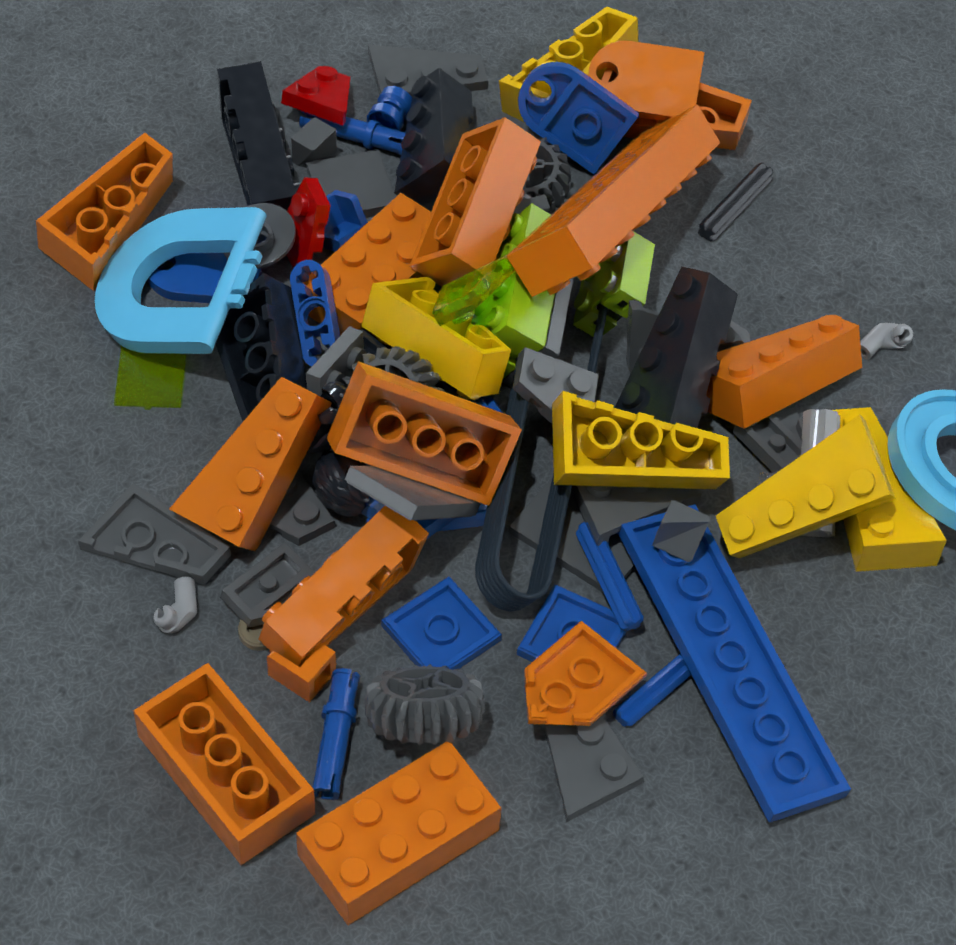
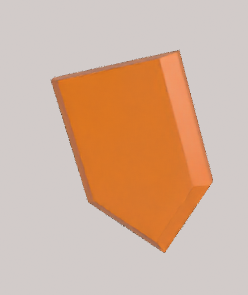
(578, 679)

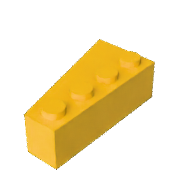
(588, 38)
(461, 353)
(632, 450)
(815, 490)
(895, 532)

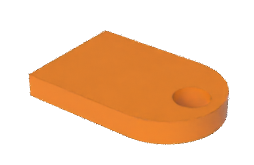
(651, 77)

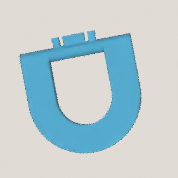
(181, 232)
(915, 452)

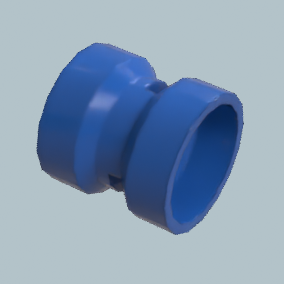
(391, 108)

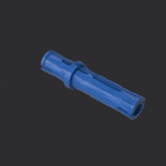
(368, 134)
(338, 718)

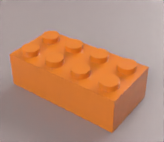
(476, 201)
(373, 255)
(423, 434)
(225, 763)
(398, 832)

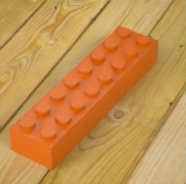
(614, 203)

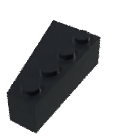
(436, 121)
(255, 136)
(261, 343)
(681, 351)

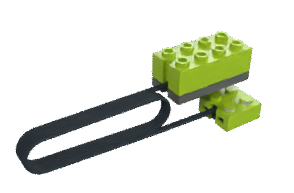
(539, 325)

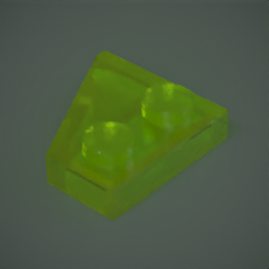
(465, 294)

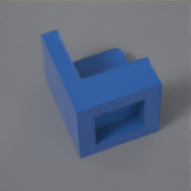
(344, 219)

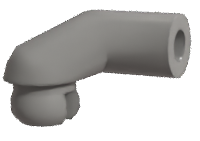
(885, 337)
(182, 611)

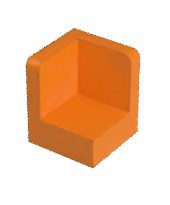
(308, 678)

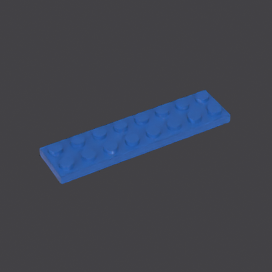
(738, 673)

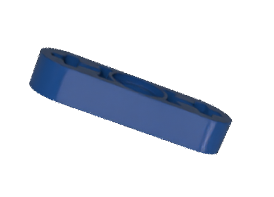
(305, 302)

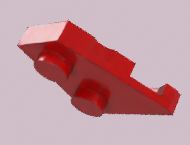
(320, 93)
(310, 214)

